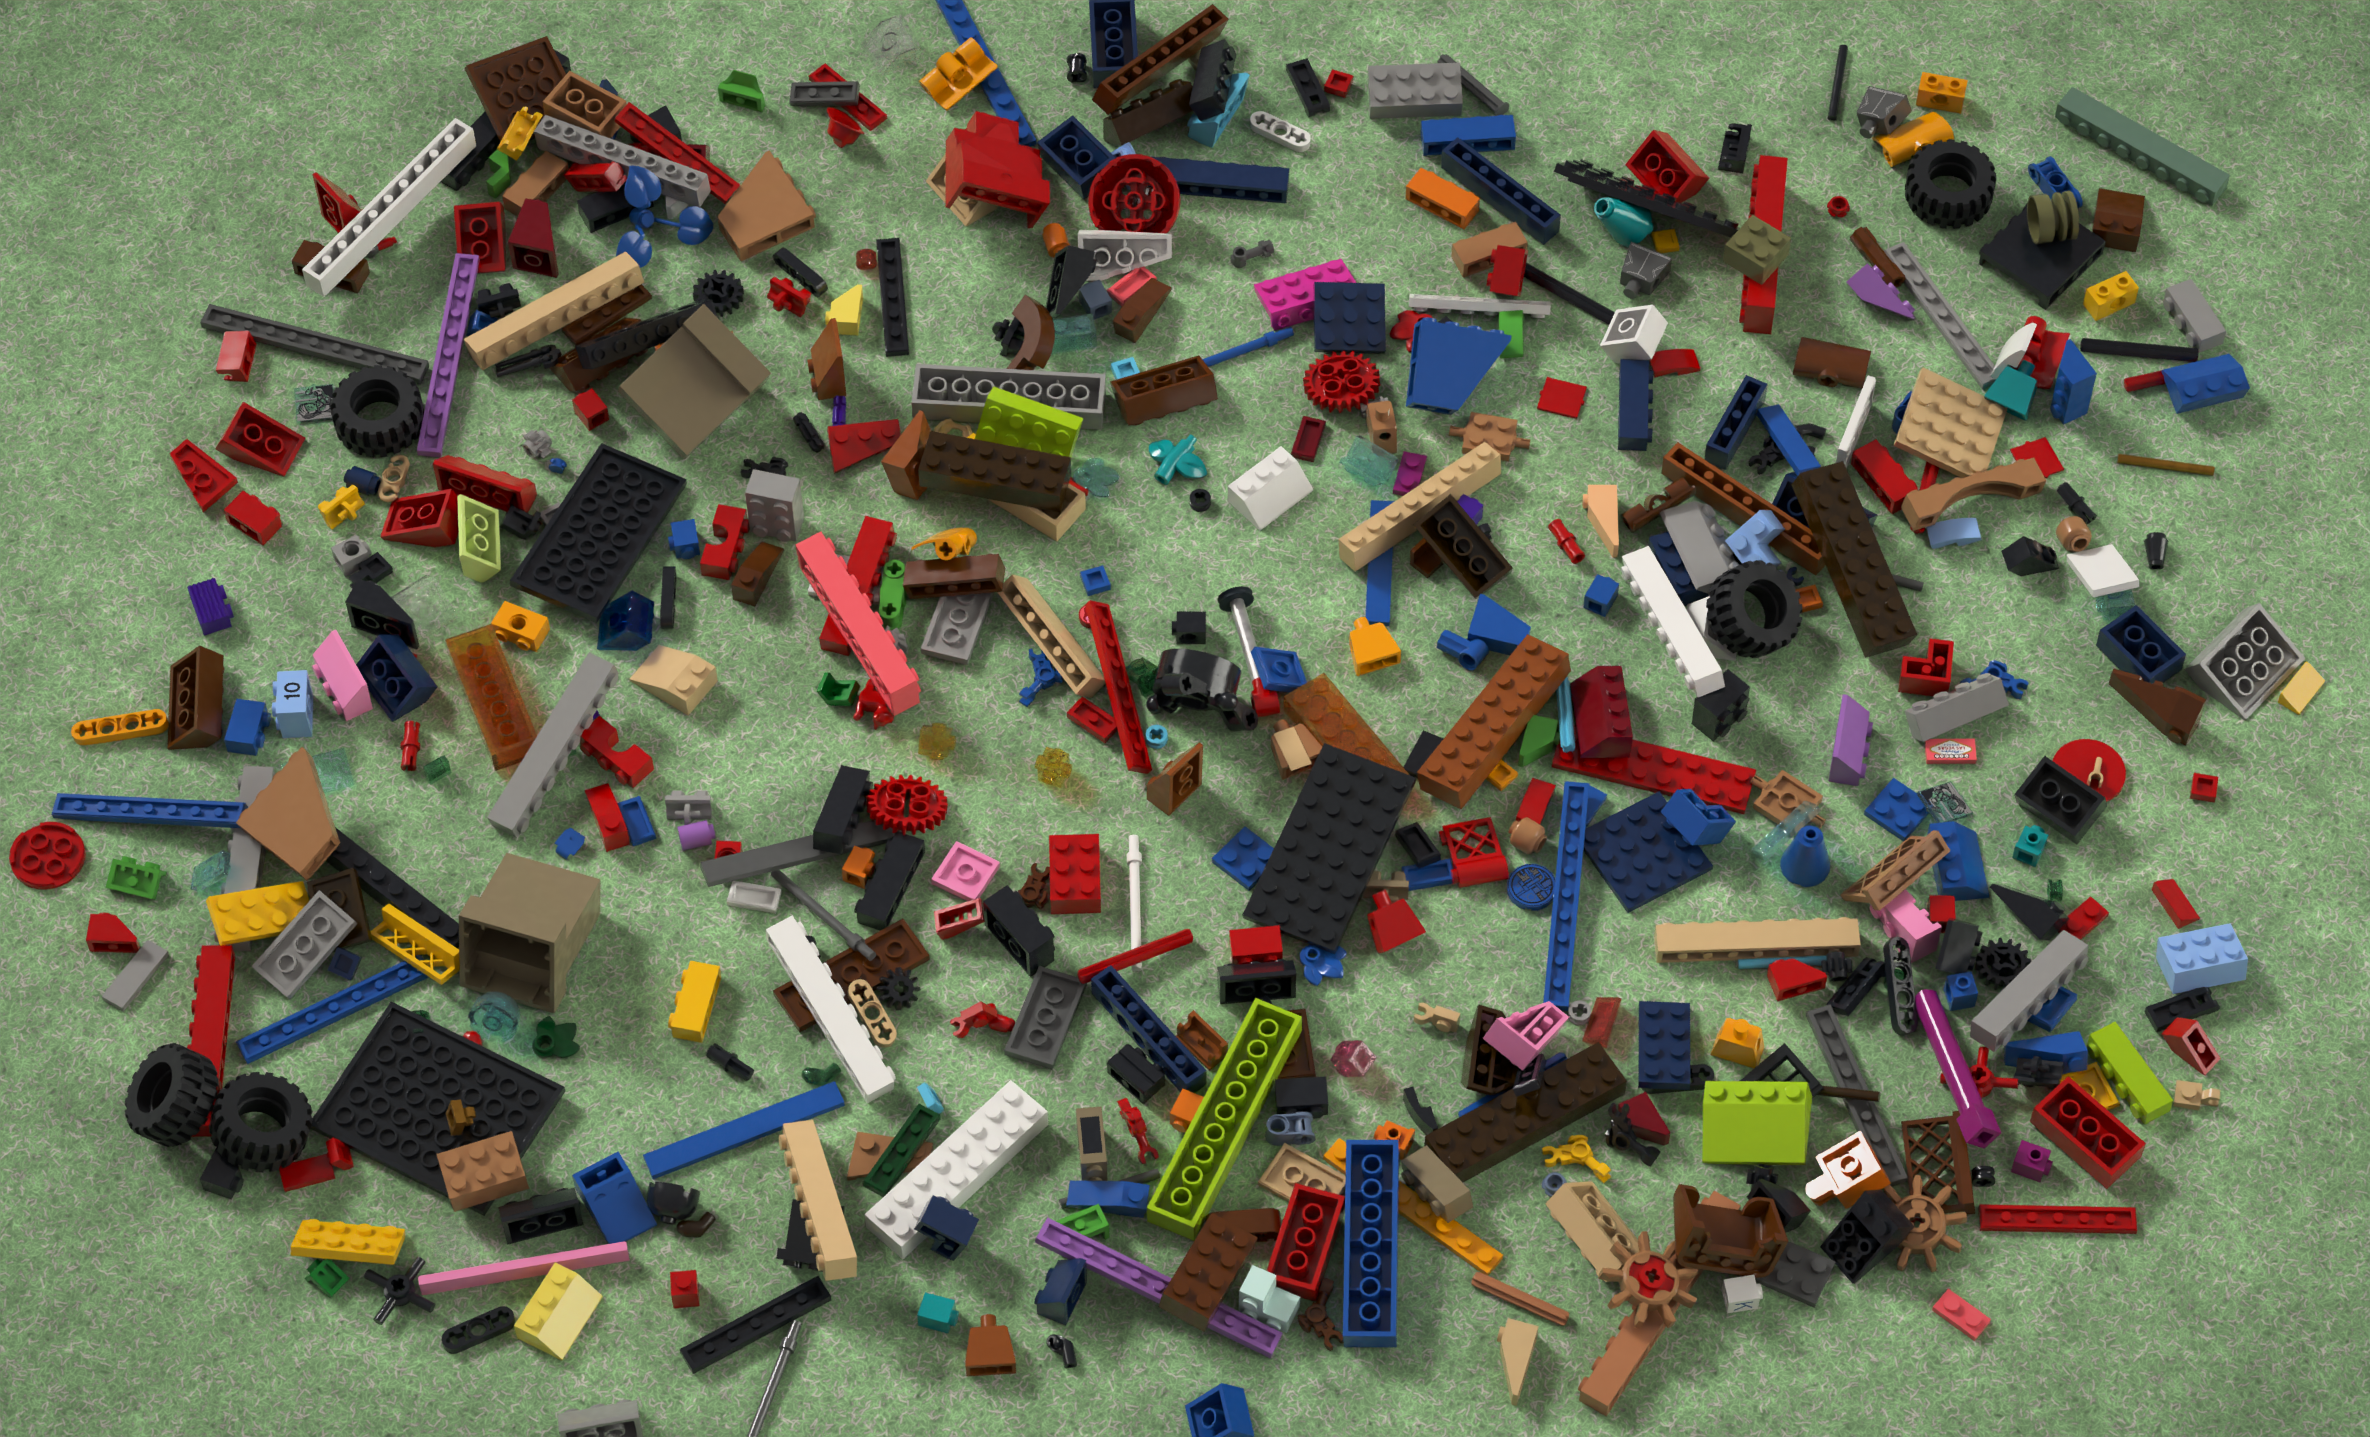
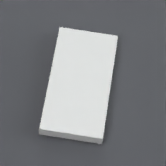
(1856, 421)

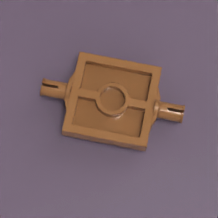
(1494, 430)
(1783, 796)

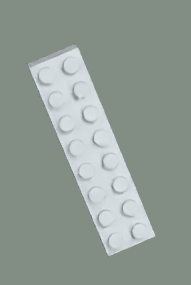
(958, 1165)

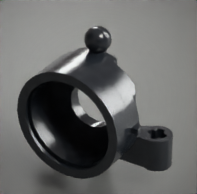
(1202, 684)

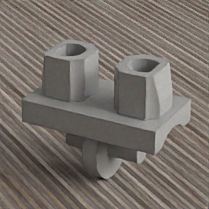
(688, 806)

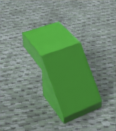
(501, 179)

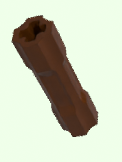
(1868, 246)

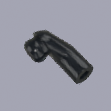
(1811, 430)

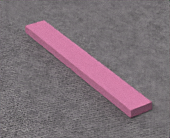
(522, 1268)

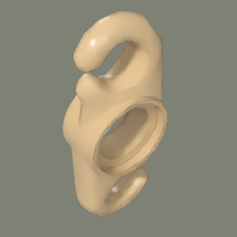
(400, 470)

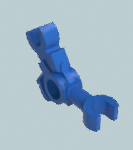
(1044, 677)
(2009, 683)

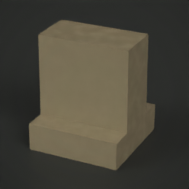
(694, 382)
(527, 931)

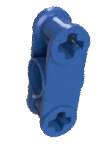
(2052, 179)

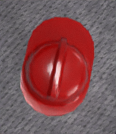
(842, 127)

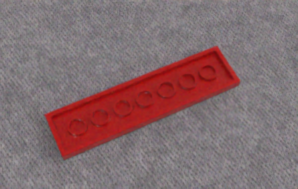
(1666, 770)

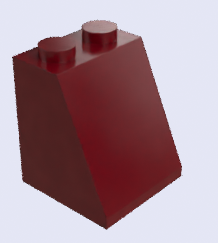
(532, 240)

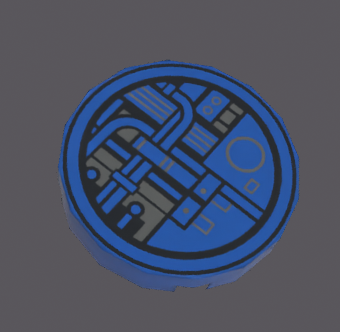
(1531, 887)

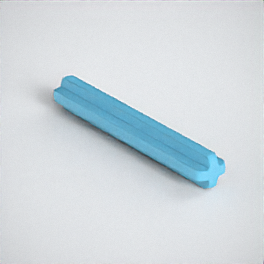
(1565, 716)

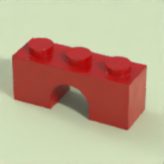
(721, 559)
(629, 766)

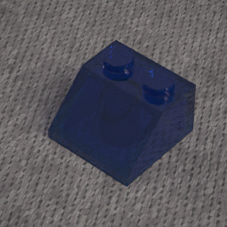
(626, 623)

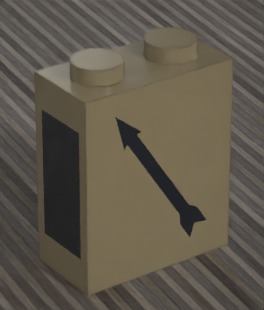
(1091, 1144)

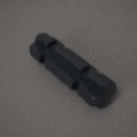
(808, 432)

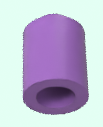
(696, 835)

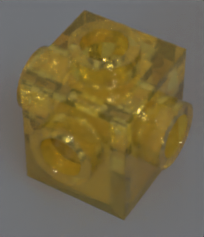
(936, 741)
(1053, 766)

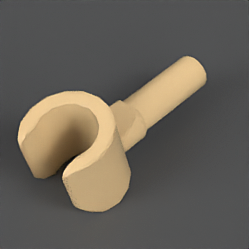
(2096, 774)

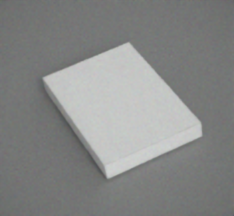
(2102, 570)

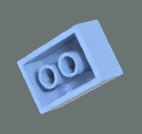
(2201, 958)

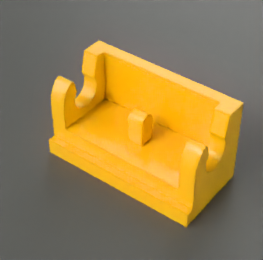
(519, 133)

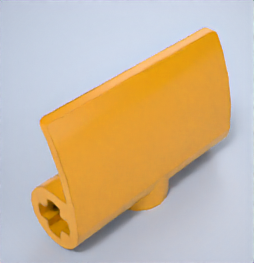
(957, 74)
(1912, 136)
(952, 542)

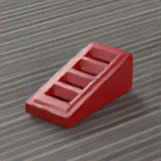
(950, 913)

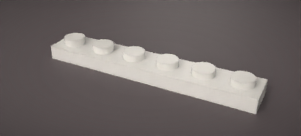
(1469, 305)

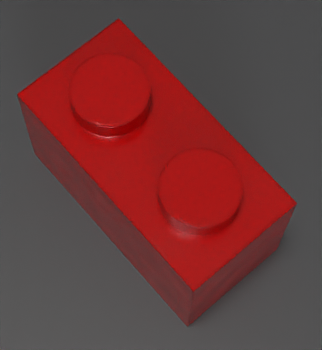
(253, 517)
(1255, 944)

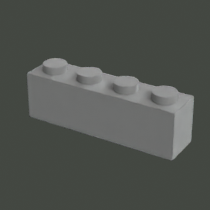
(1956, 707)

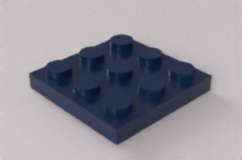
(1349, 317)

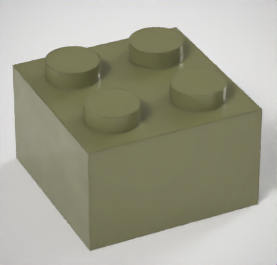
(1757, 249)

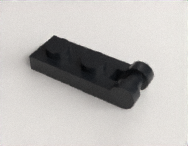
(1307, 87)
(1857, 986)
(2181, 1006)

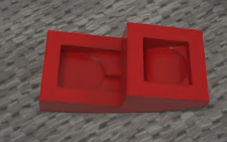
(1674, 360)
(1536, 800)

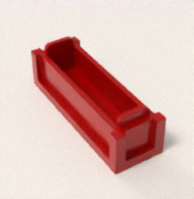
(595, 177)

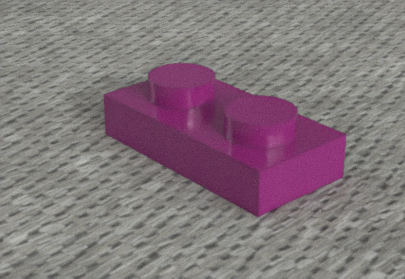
(1409, 473)

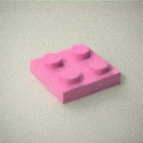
(965, 872)

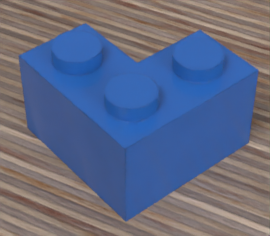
(1696, 820)

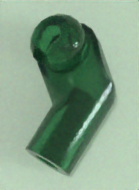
(820, 1077)

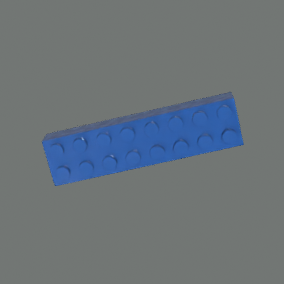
(1371, 1243)

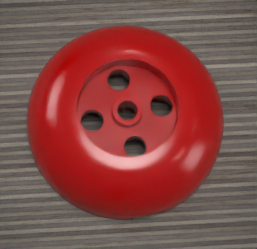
(1137, 171)

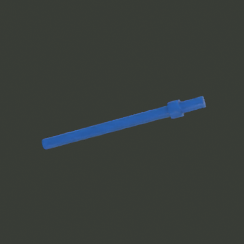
(1269, 339)

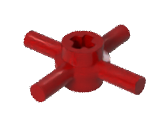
(1984, 1077)

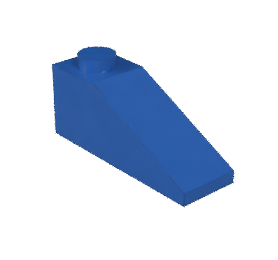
(2061, 1048)
(1112, 1196)

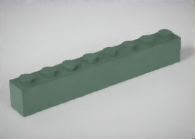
(2142, 146)

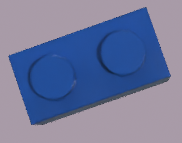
(247, 727)

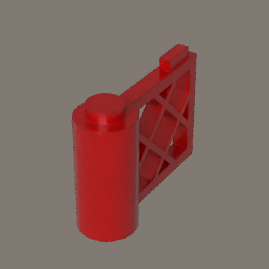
(1478, 867)

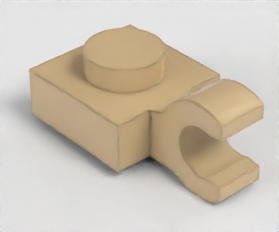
(1442, 1018)
(2191, 1095)

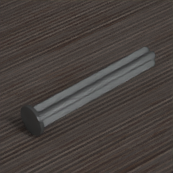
(1478, 89)

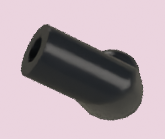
(1064, 1348)

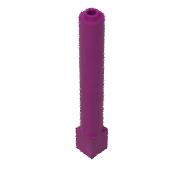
(1975, 1120)

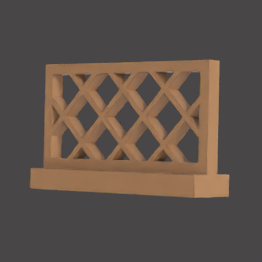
(1897, 870)

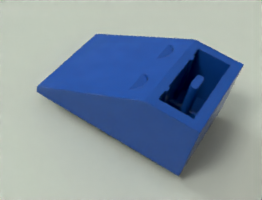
(614, 1199)

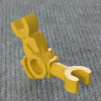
(1577, 1152)

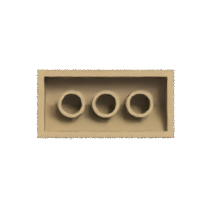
(1591, 1224)

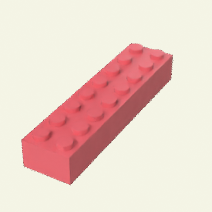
(858, 623)

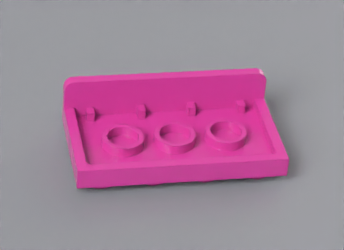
(1291, 296)

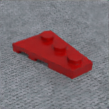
(859, 441)
(202, 474)

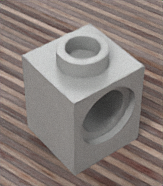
(343, 551)

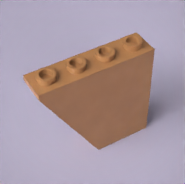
(764, 210)
(293, 817)

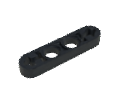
(1904, 986)

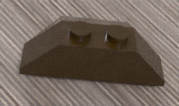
(1484, 1066)

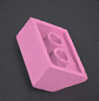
(341, 678)

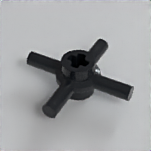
(402, 1297)

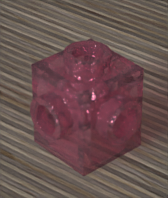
(1353, 1058)

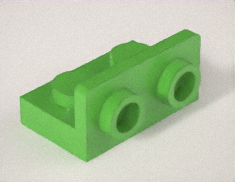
(135, 878)

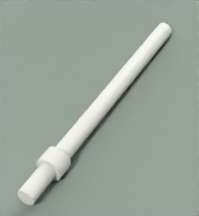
(1134, 860)

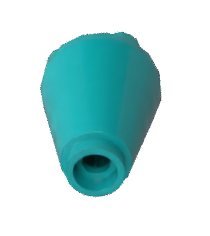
(1624, 220)

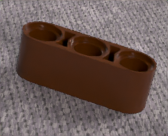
(1261, 1223)

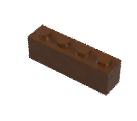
(954, 576)

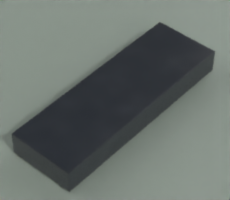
(1531, 1077)

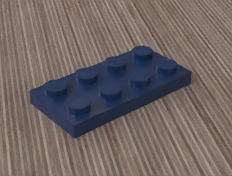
(1664, 1045)

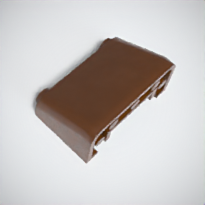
(1727, 1238)

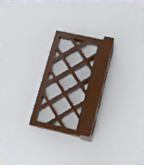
(1959, 1157)

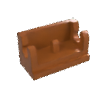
(1202, 1041)

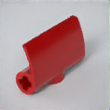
(2044, 352)

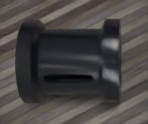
(1076, 68)

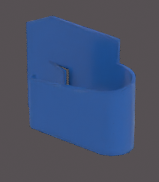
(569, 843)

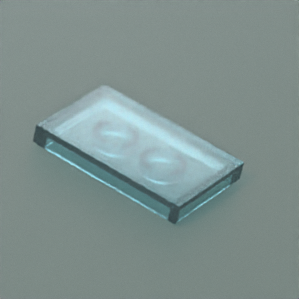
(1785, 830)

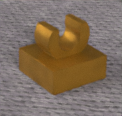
(459, 1117)

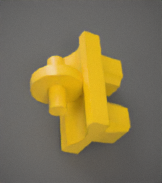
(341, 507)

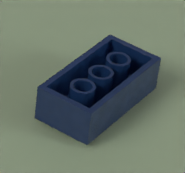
(1112, 36)

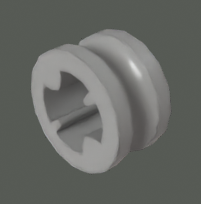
(1573, 1009)

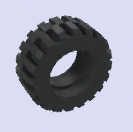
(1945, 206)
(381, 435)
(1777, 599)
(171, 1095)
(257, 1148)

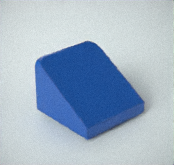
(478, 321)

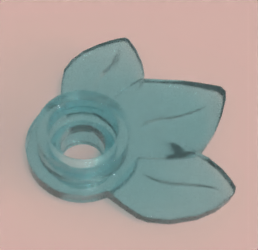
(1095, 477)

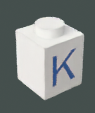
(1741, 1293)

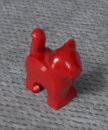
(872, 701)

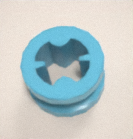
(1156, 730)

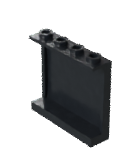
(2044, 267)

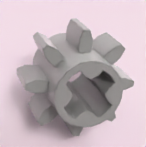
(537, 444)

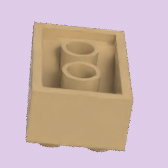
(676, 677)

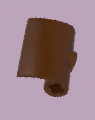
(1831, 363)
(1675, 495)

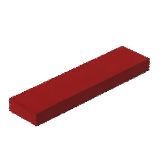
(865, 112)

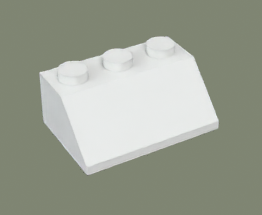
(1269, 488)

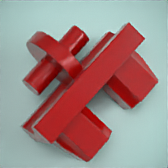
(787, 297)

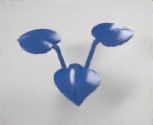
(639, 190)

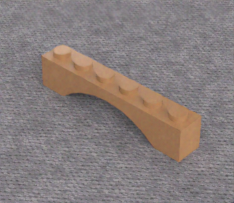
(2013, 480)

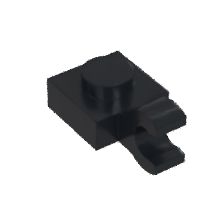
(372, 569)

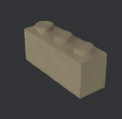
(1436, 1184)

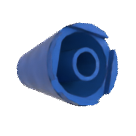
(1806, 858)

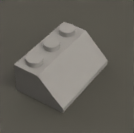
(602, 1421)

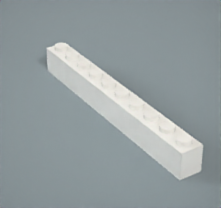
(389, 207)

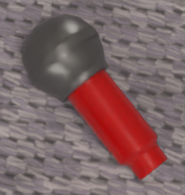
(383, 244)

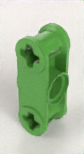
(892, 595)

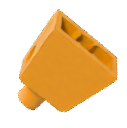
(1372, 647)
(1739, 1043)

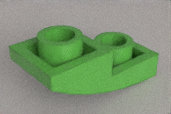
(1512, 324)

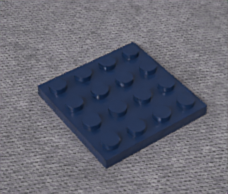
(1642, 853)

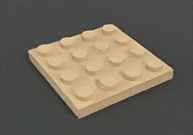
(1950, 425)

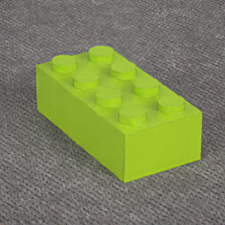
(1027, 424)

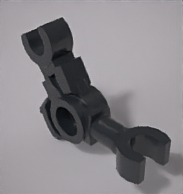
(1769, 455)
(776, 466)
(1624, 1138)

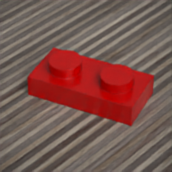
(1092, 719)
(2085, 918)

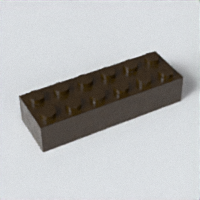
(995, 471)

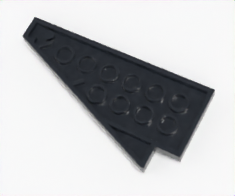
(1623, 188)

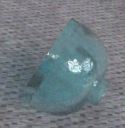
(493, 1011)

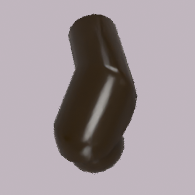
(695, 1228)

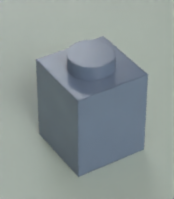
(1095, 299)

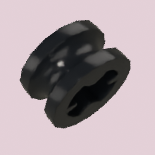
(1200, 507)
(1983, 1176)

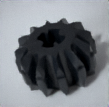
(903, 981)

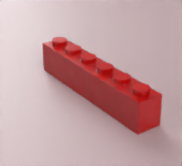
(865, 563)

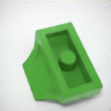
(742, 90)

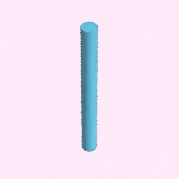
(1764, 962)

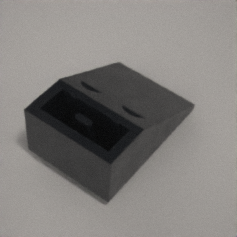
(1866, 1234)

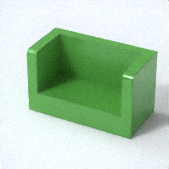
(1088, 1222)

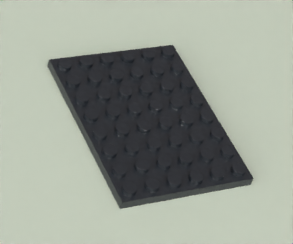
(401, 1084)

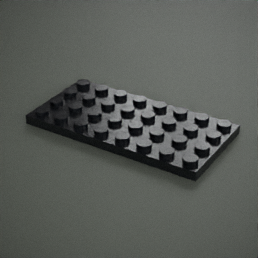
(598, 533)
(1329, 848)

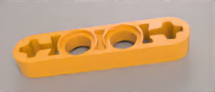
(120, 723)

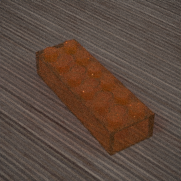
(492, 695)
(1336, 722)

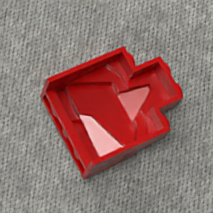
(994, 168)

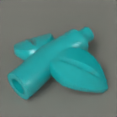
(1176, 458)

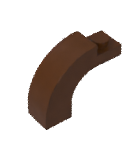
(1038, 335)

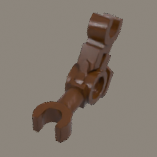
(1032, 888)
(1317, 1316)

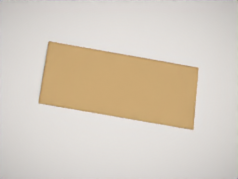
(1292, 748)

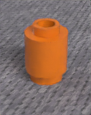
(1054, 238)

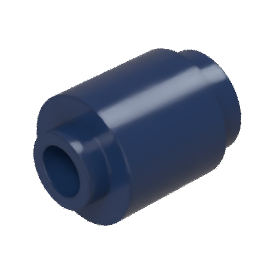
(364, 480)

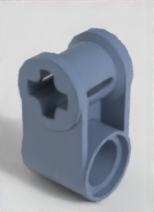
(1291, 1129)

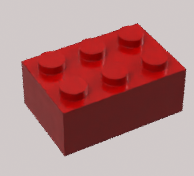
(1074, 874)

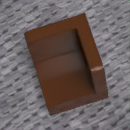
(1425, 559)

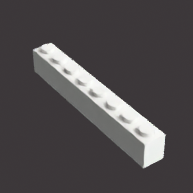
(1672, 622)
(829, 1009)

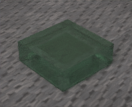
(437, 769)

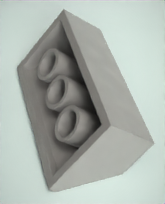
(1699, 542)

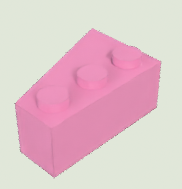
(1905, 920)
(1526, 1033)

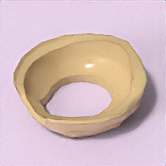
(948, 424)

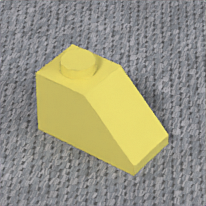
(847, 311)

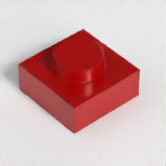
(1338, 83)
(2204, 787)
(339, 1154)

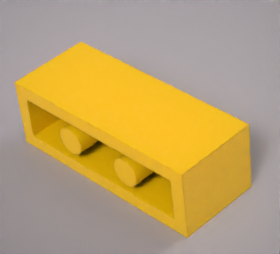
(695, 1001)

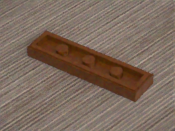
(606, 315)

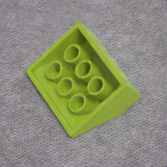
(1756, 1122)

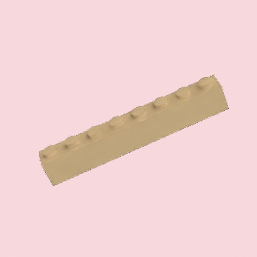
(554, 310)
(1397, 519)
(1755, 939)
(818, 1200)

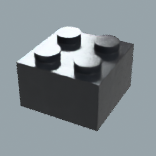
(1721, 708)

